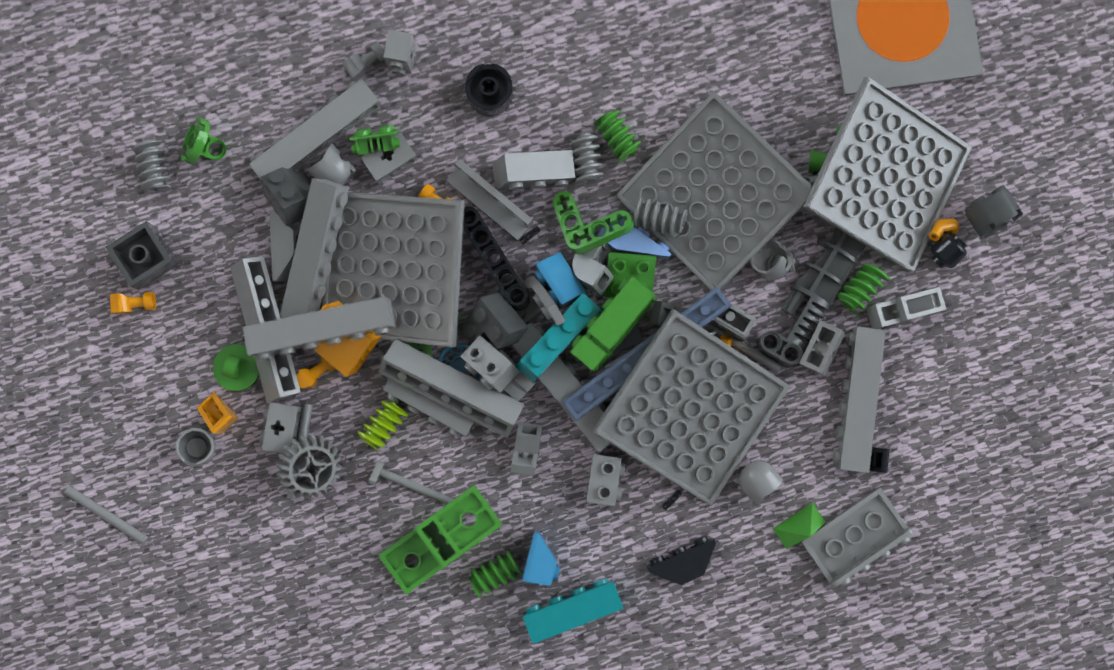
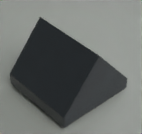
(879, 460)

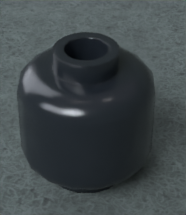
(948, 251)

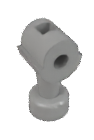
(357, 64)

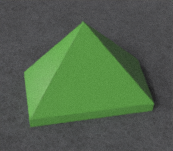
(799, 526)

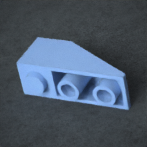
(637, 243)

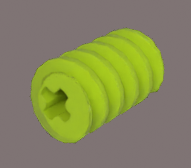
(383, 423)

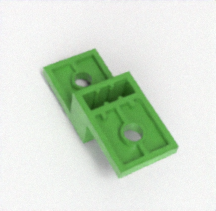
(440, 539)

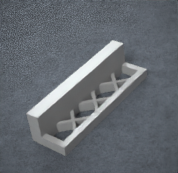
(489, 200)

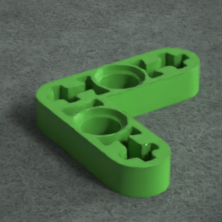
(580, 230)

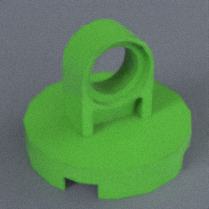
(198, 142)
(235, 368)

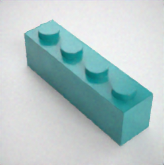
(557, 338)
(573, 611)

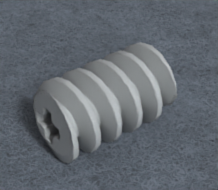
(585, 157)
(150, 167)
(659, 218)

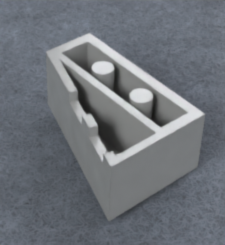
(533, 170)

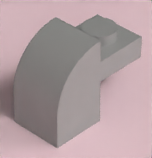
(590, 268)
(526, 448)

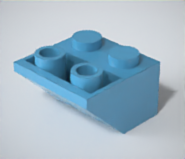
(559, 279)

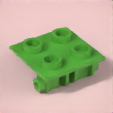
(363, 135)
(628, 265)

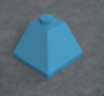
(541, 562)

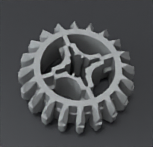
(317, 482)

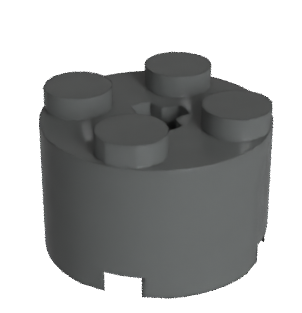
(993, 212)

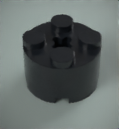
(489, 77)

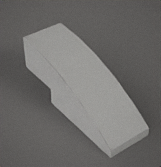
(906, 308)

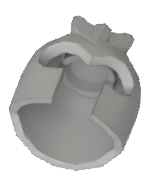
(333, 167)
(778, 260)
(195, 447)
(758, 480)

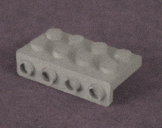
(857, 538)

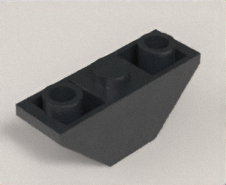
(684, 563)

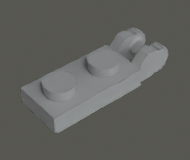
(543, 300)

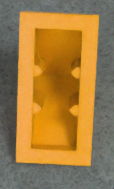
(216, 414)

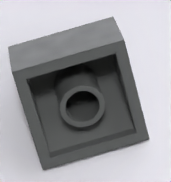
(287, 193)

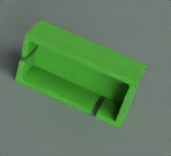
(613, 324)

